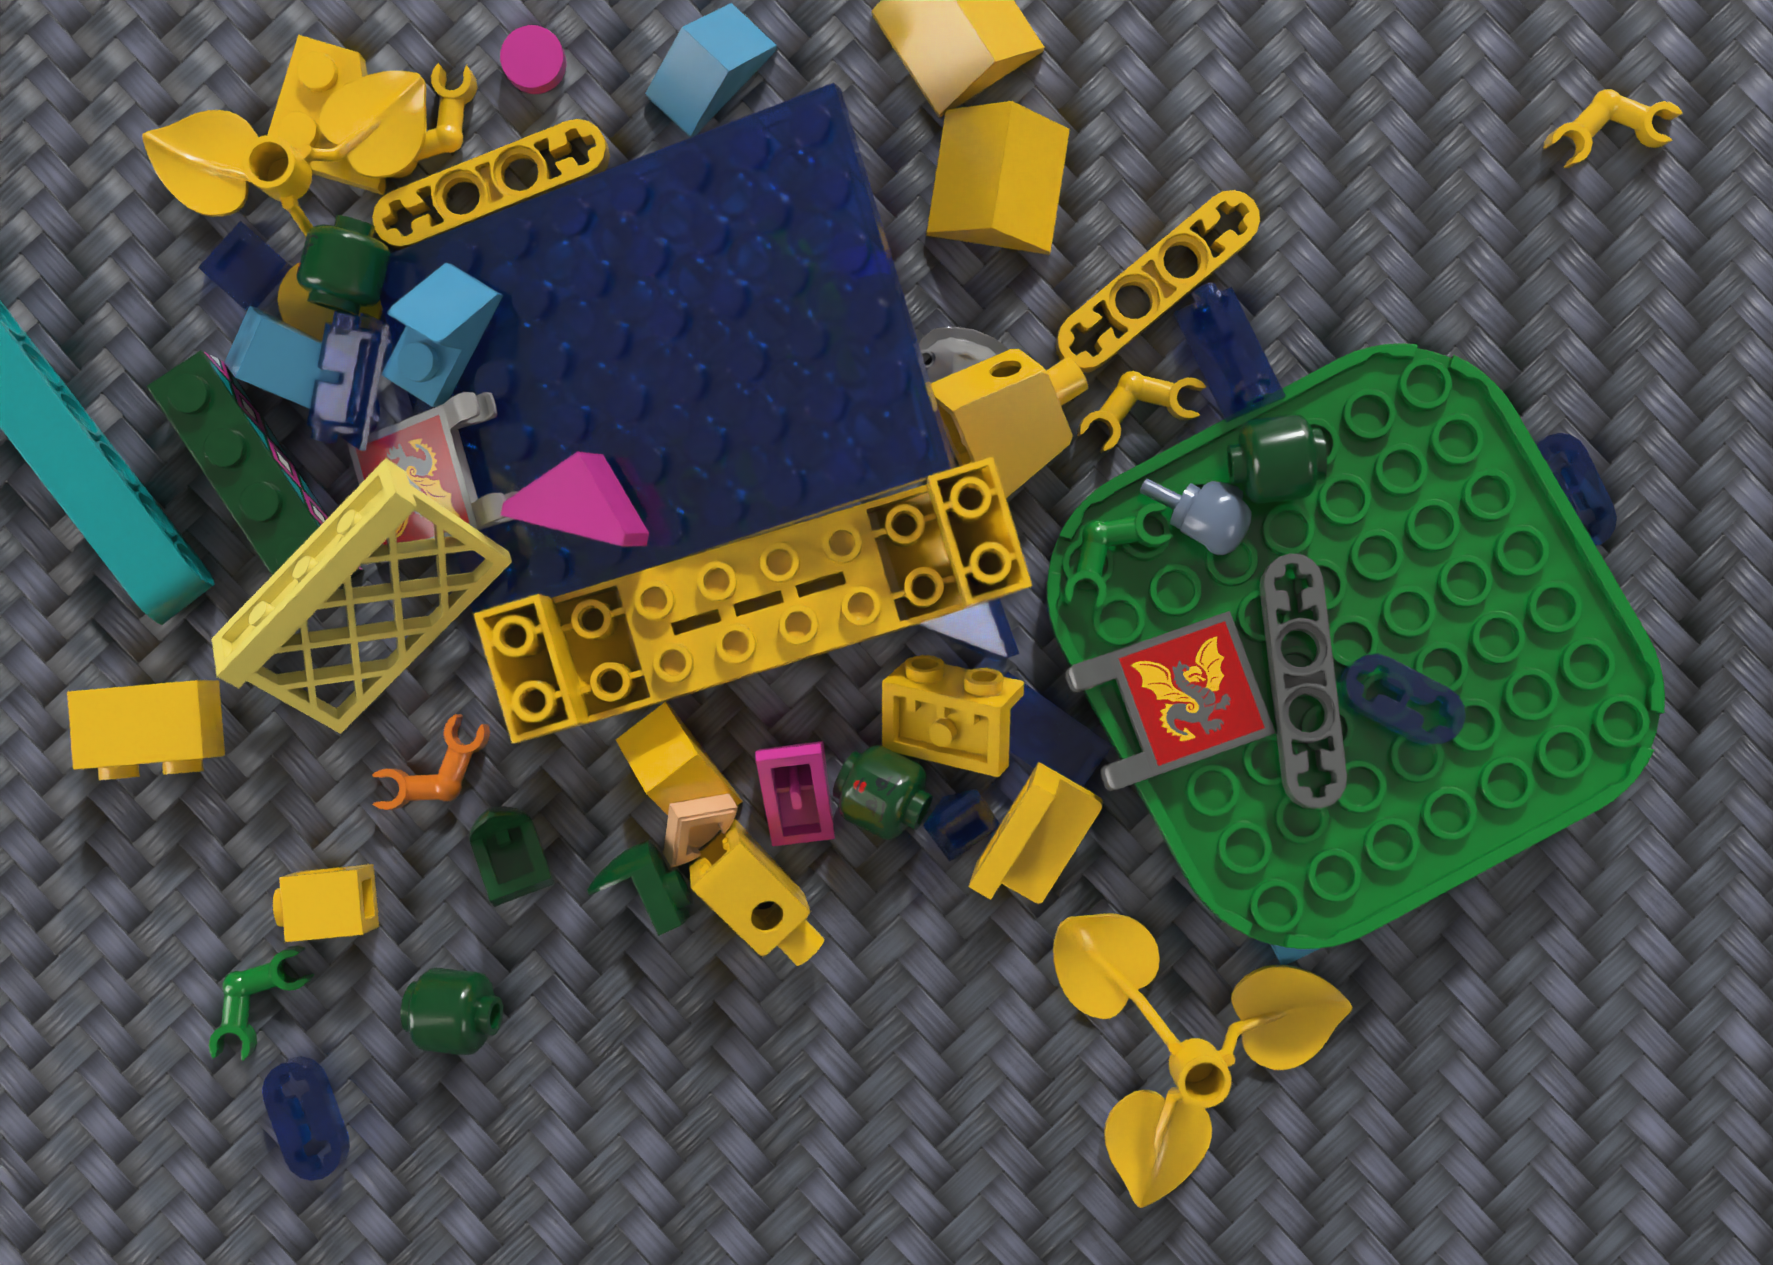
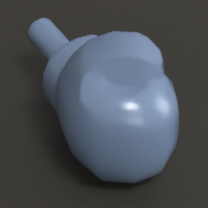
(1208, 515)

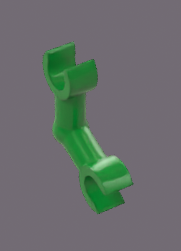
(1099, 536)
(237, 991)

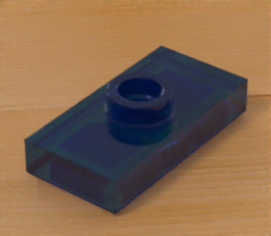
(1053, 738)

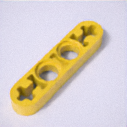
(488, 175)
(1154, 278)

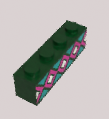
(240, 457)

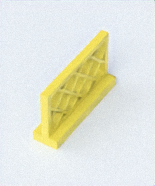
(311, 583)

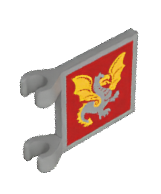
(436, 463)

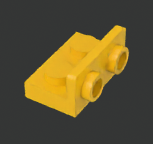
(949, 714)

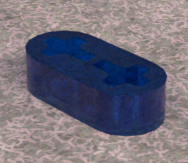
(1582, 483)
(1409, 686)
(291, 1123)

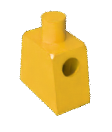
(1009, 413)
(739, 875)

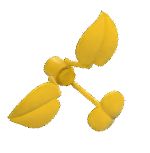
(217, 152)
(1282, 1025)

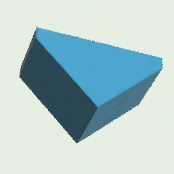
(708, 67)
(277, 357)

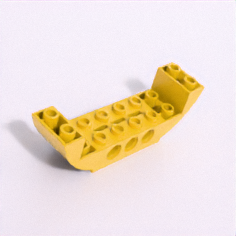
(753, 604)

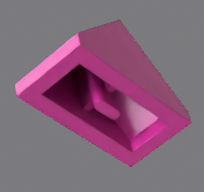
(582, 500)
(796, 793)

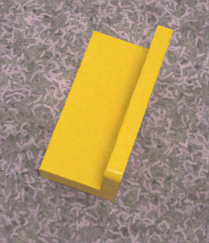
(1036, 836)

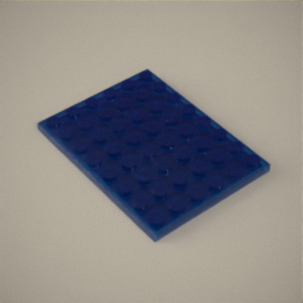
(702, 327)

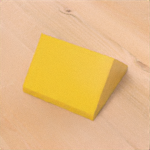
(957, 44)
(998, 177)

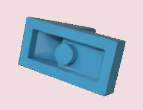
(441, 332)

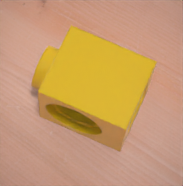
(326, 903)

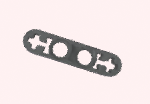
(1313, 680)

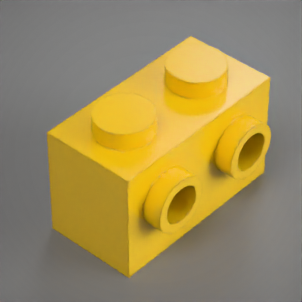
(144, 725)

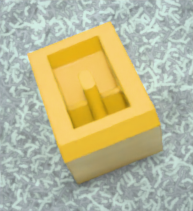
(671, 760)

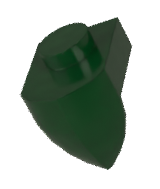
(509, 854)
(661, 891)

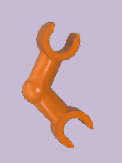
(448, 781)

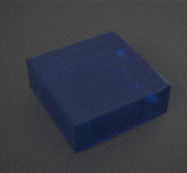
(245, 266)

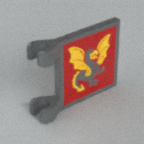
(1184, 696)

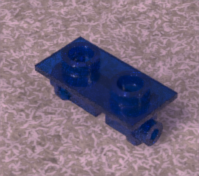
(360, 352)
(1228, 352)

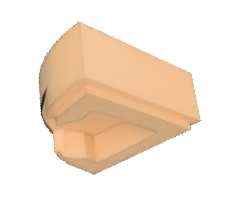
(695, 824)

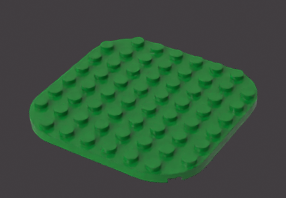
(1433, 550)

